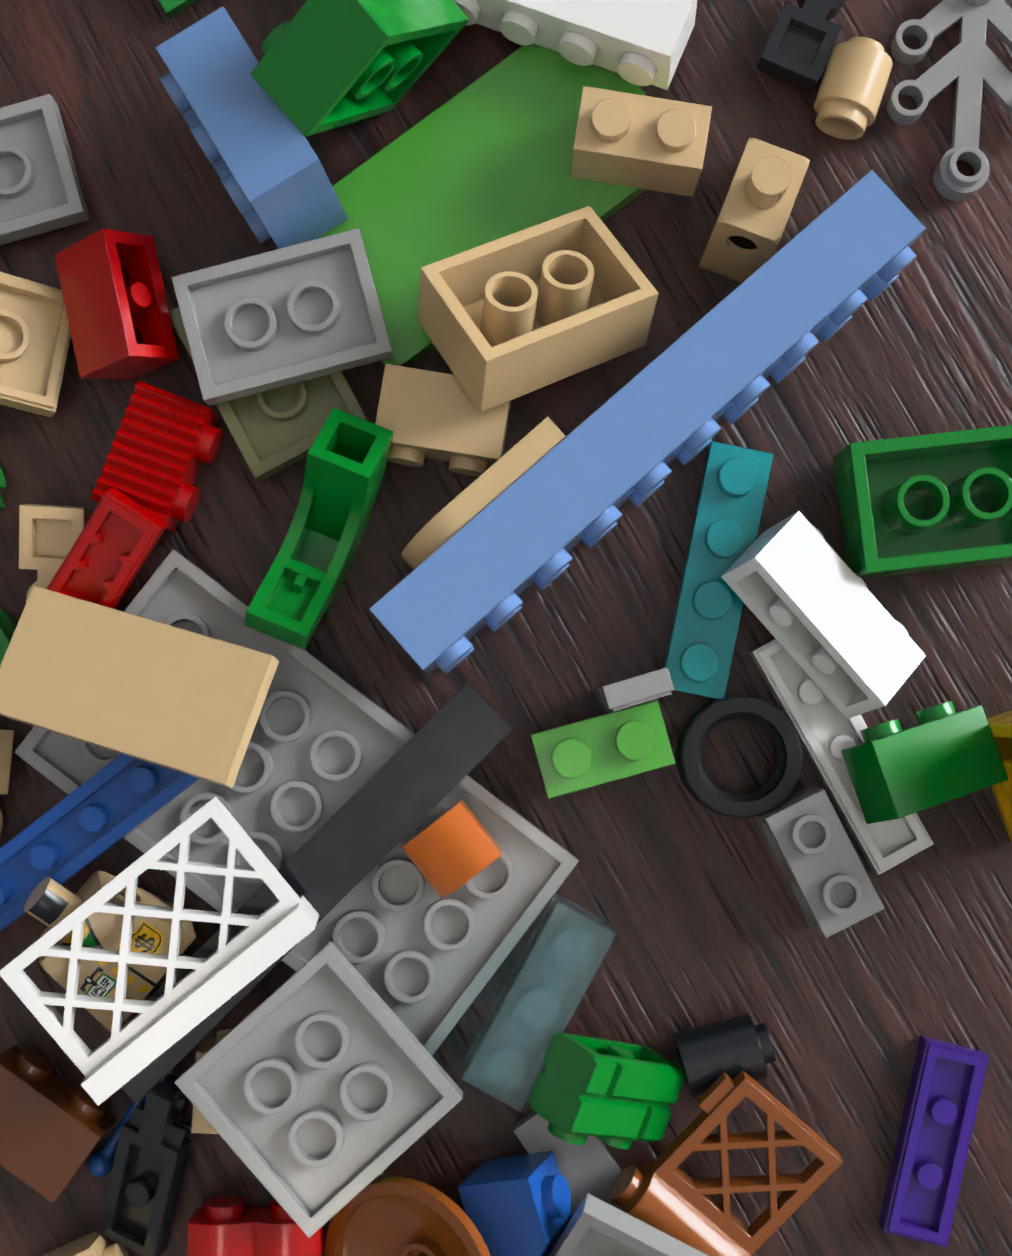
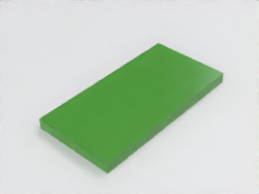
(473, 175)

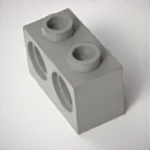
(819, 862)

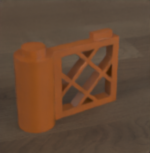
(685, 1206)

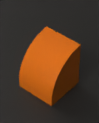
(452, 849)

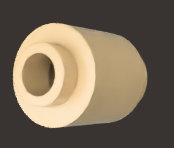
(852, 88)

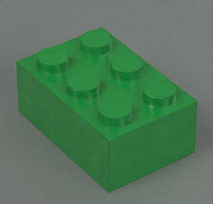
(352, 57)
(926, 501)

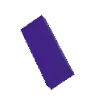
(933, 1141)

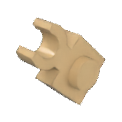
(47, 538)

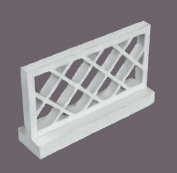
(195, 995)

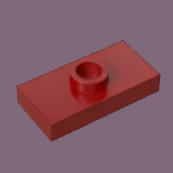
(109, 551)

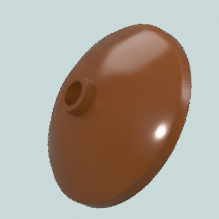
(402, 1220)

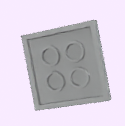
(319, 1089)

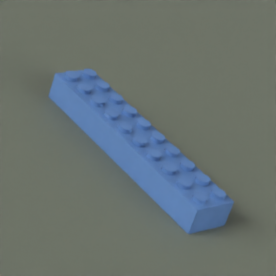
(656, 417)

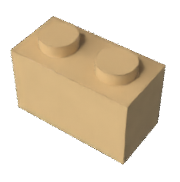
(640, 141)
(439, 421)

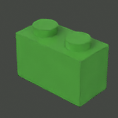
(602, 749)

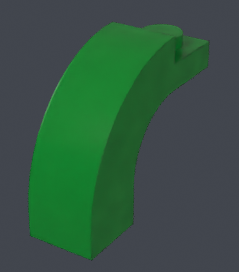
(326, 530)

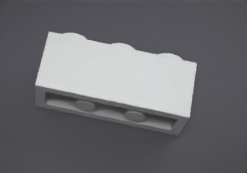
(824, 616)

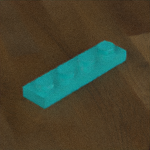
(706, 606)

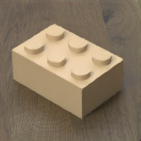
(535, 307)

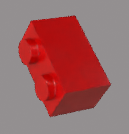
(116, 305)

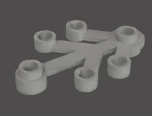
(972, 67)

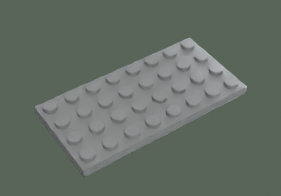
(303, 763)

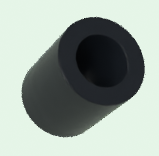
(723, 1047)

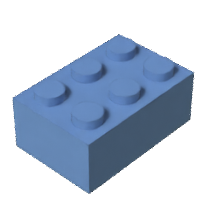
(247, 136)

